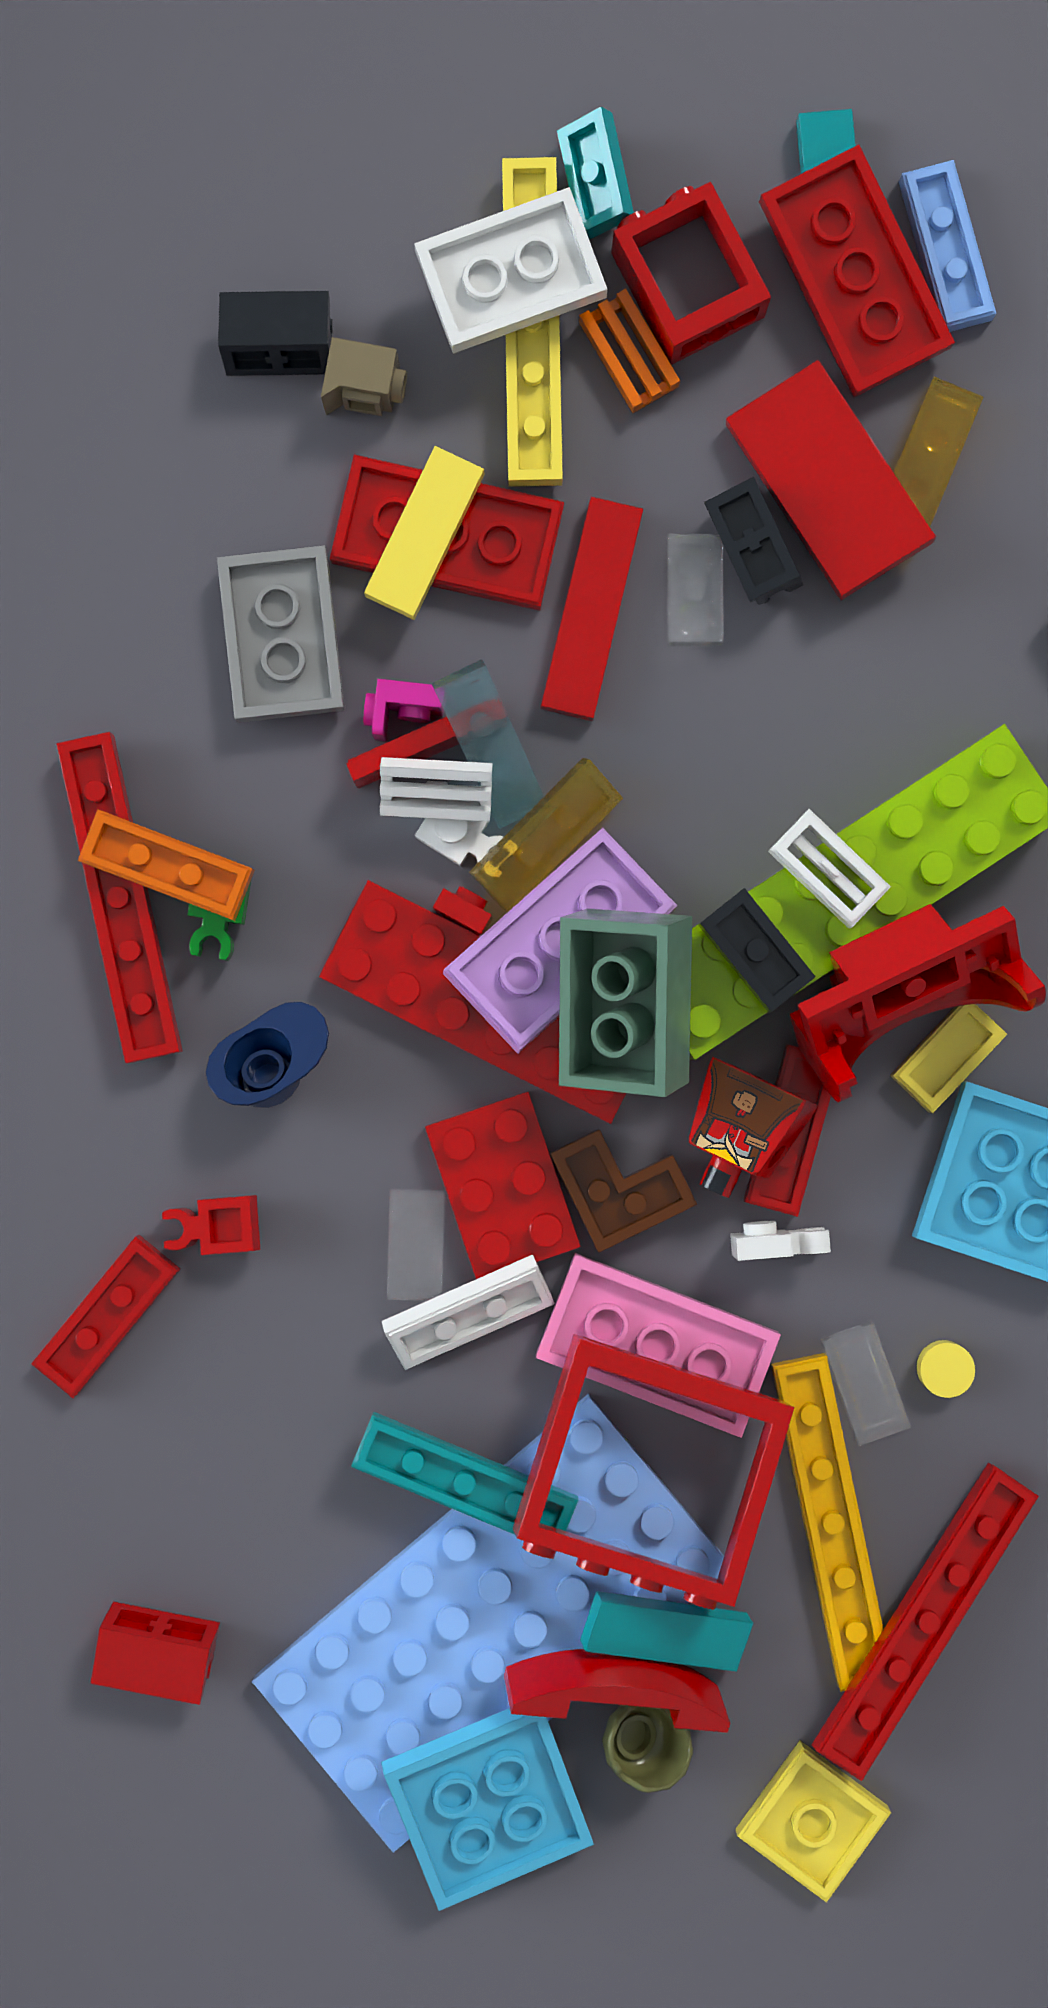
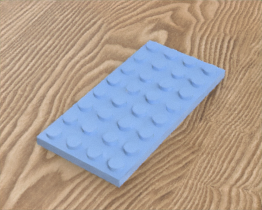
(443, 1618)

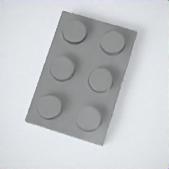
(280, 634)

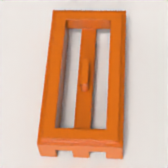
(607, 312)

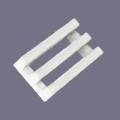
(435, 798)
(813, 884)

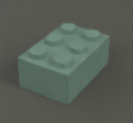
(625, 1001)

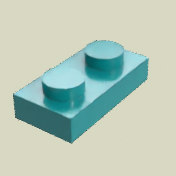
(596, 171)

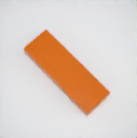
(166, 865)

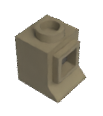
(362, 378)

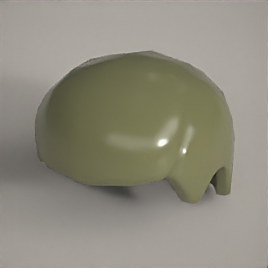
(646, 1748)

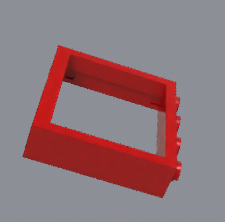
(646, 1571)

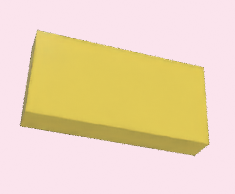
(948, 1055)

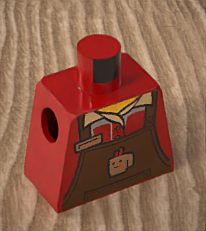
(744, 1125)

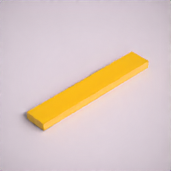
(830, 1513)

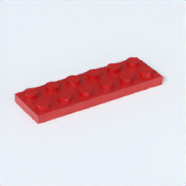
(396, 960)

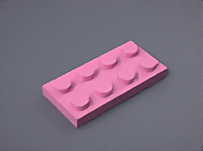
(661, 1326)

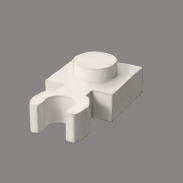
(457, 838)
(764, 1241)

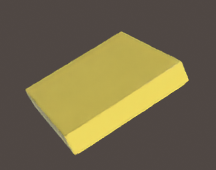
(813, 1821)

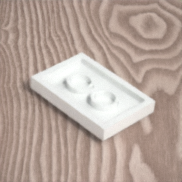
(511, 270)

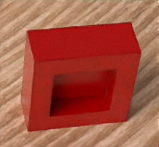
(464, 909)

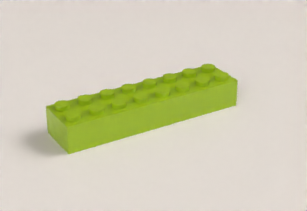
(916, 841)

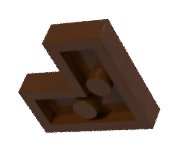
(615, 1205)

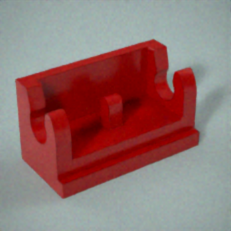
(154, 1652)

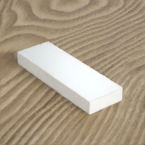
(468, 1312)

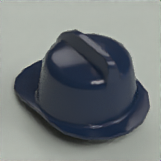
(268, 1056)

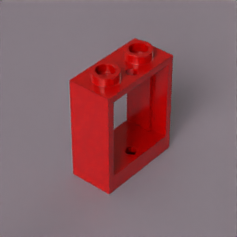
(713, 321)

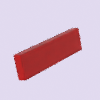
(591, 608)

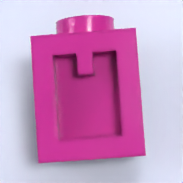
(412, 701)

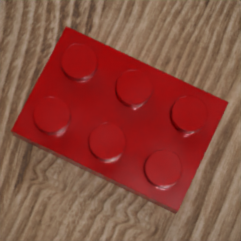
(502, 1184)

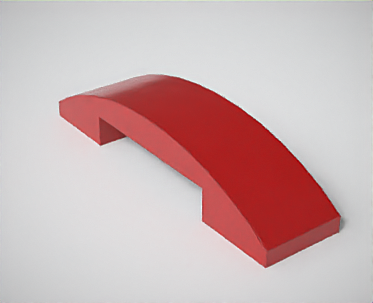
(552, 1680)

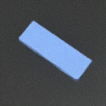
(947, 245)

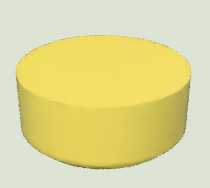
(945, 1368)

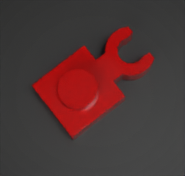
(221, 1225)

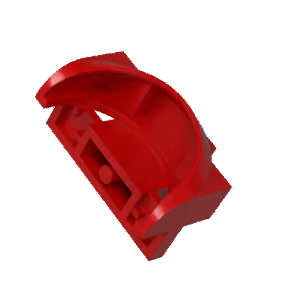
(904, 974)

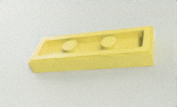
(424, 532)

